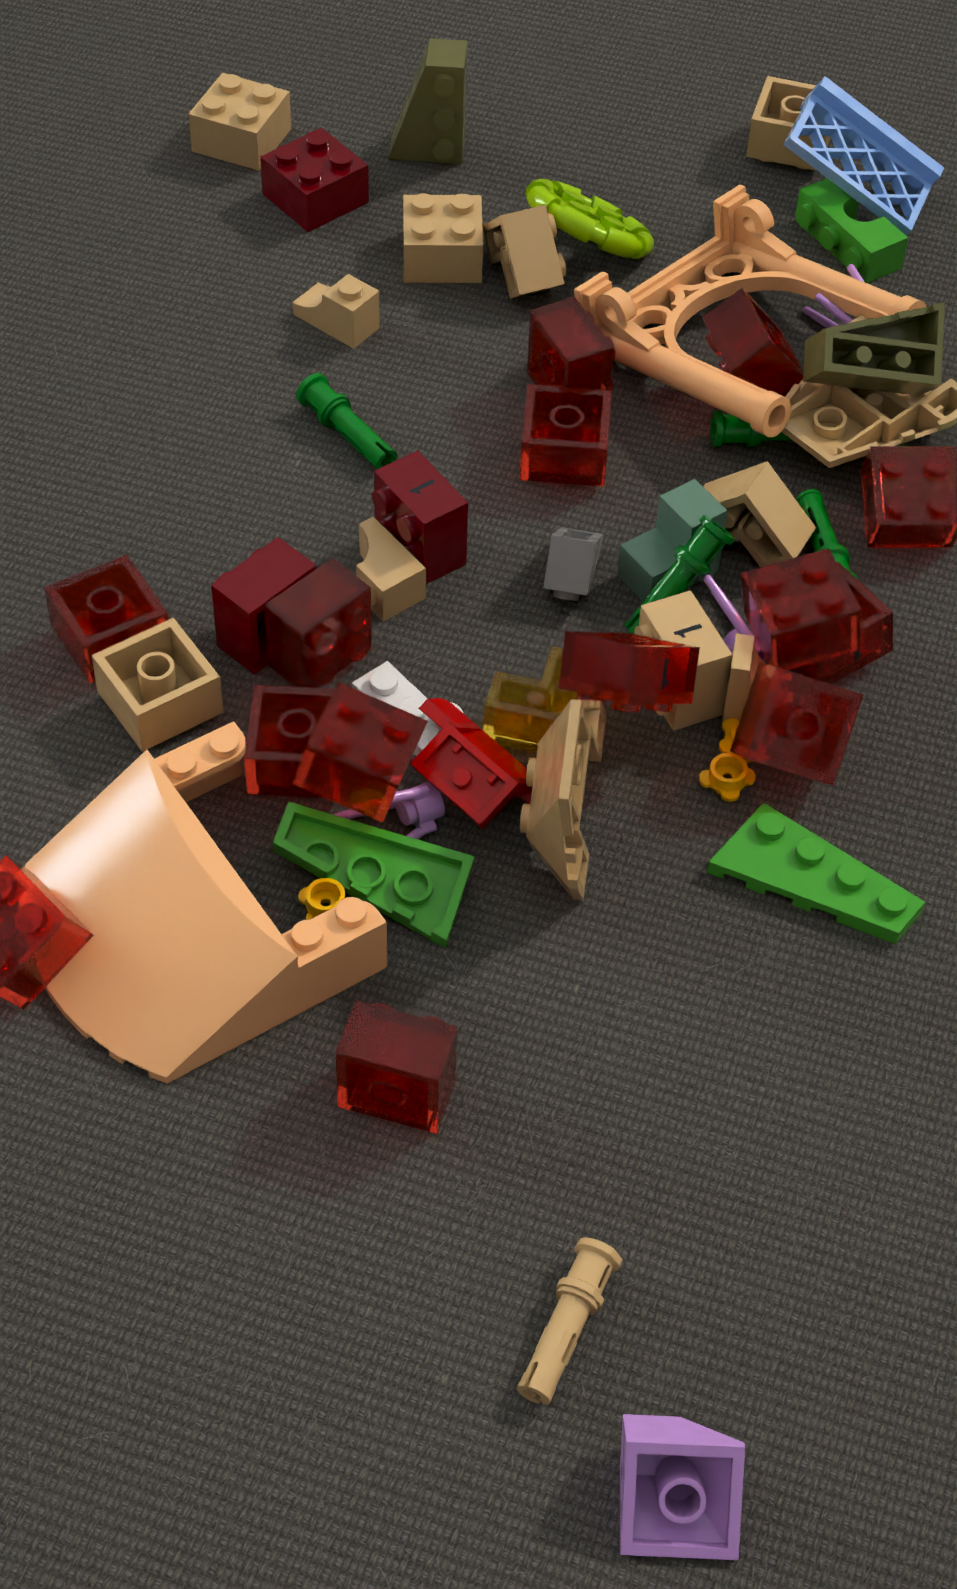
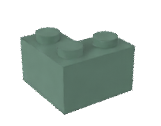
(651, 554)

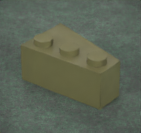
(435, 109)
(880, 354)

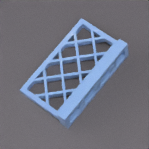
(872, 143)

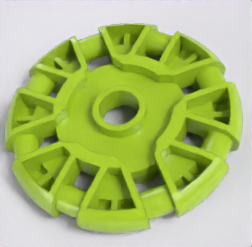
(591, 219)

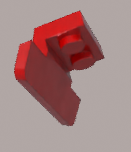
(469, 765)

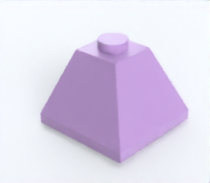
(679, 1489)

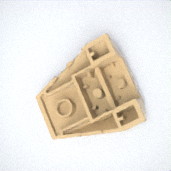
(844, 422)
(558, 792)

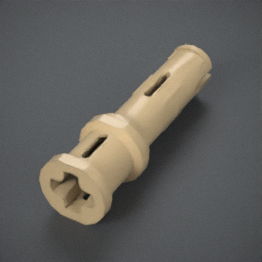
(577, 1299)

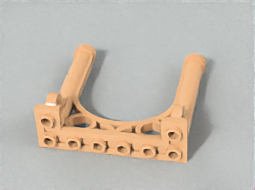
(696, 282)

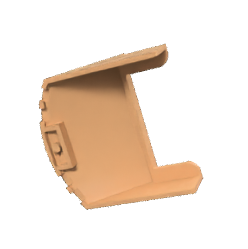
(179, 941)

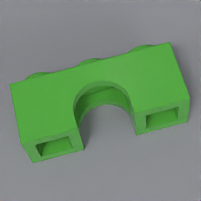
(830, 215)

